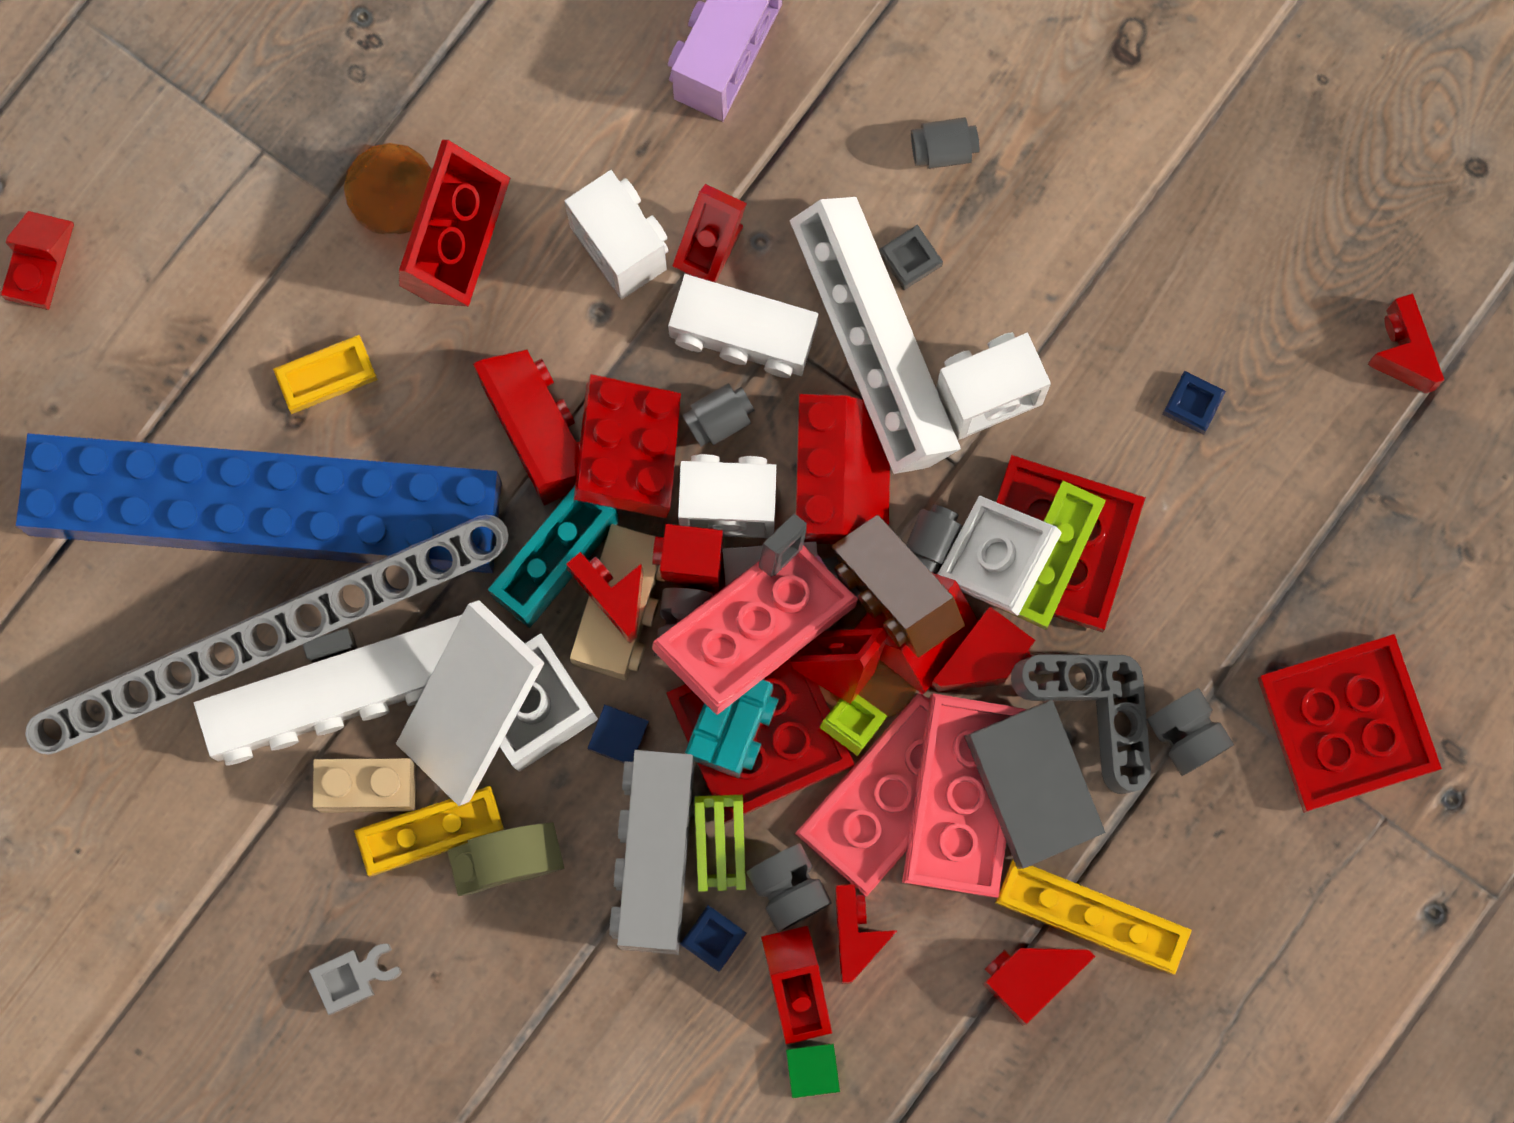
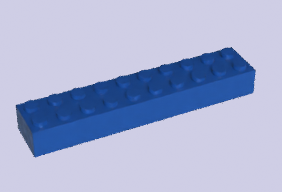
(247, 500)

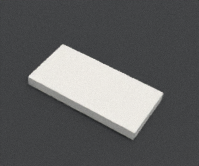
(469, 702)

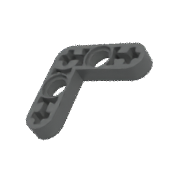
(1103, 690)

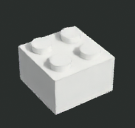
(617, 233)
(992, 384)
(728, 495)
(549, 713)

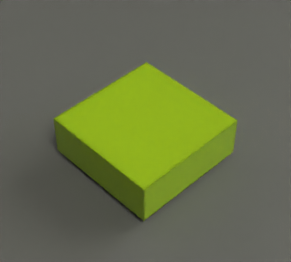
(853, 723)

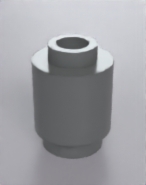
(944, 143)
(719, 415)
(934, 536)

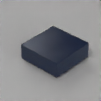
(1194, 402)
(617, 734)
(713, 938)

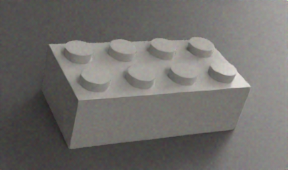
(655, 852)

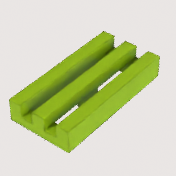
(721, 879)

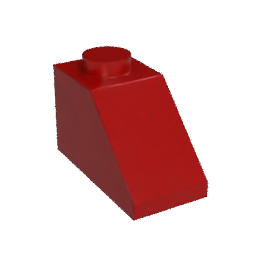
(690, 556)
(985, 655)
(1033, 977)
(796, 984)

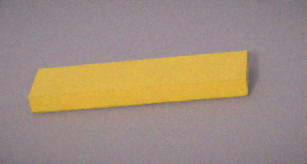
(1094, 917)

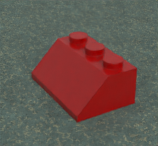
(453, 227)
(532, 420)
(839, 467)

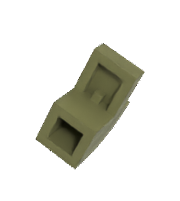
(505, 857)

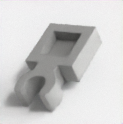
(347, 980)

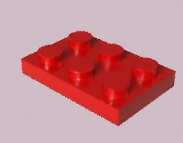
(627, 446)

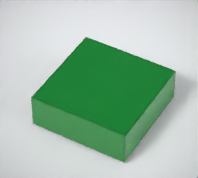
(813, 1070)

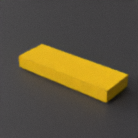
(427, 832)

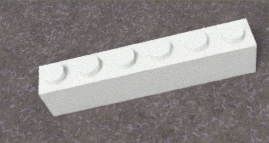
(874, 334)
(322, 694)

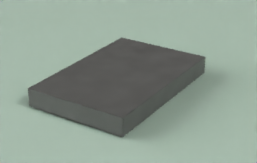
(1034, 784)

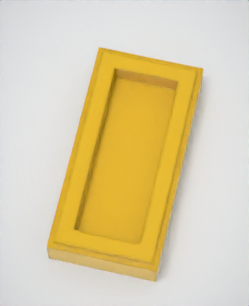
(325, 374)

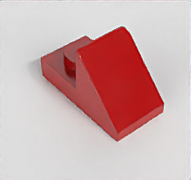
(710, 234)
(37, 259)
(1414, 358)
(618, 603)
(855, 948)

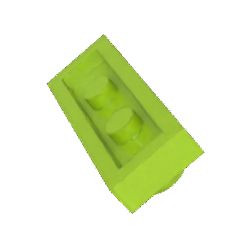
(1075, 515)

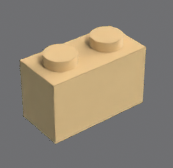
(364, 785)

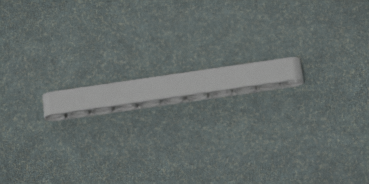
(248, 648)

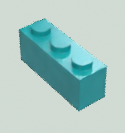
(540, 567)

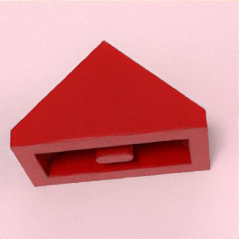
(842, 660)

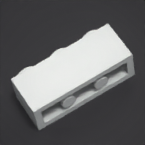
(742, 326)

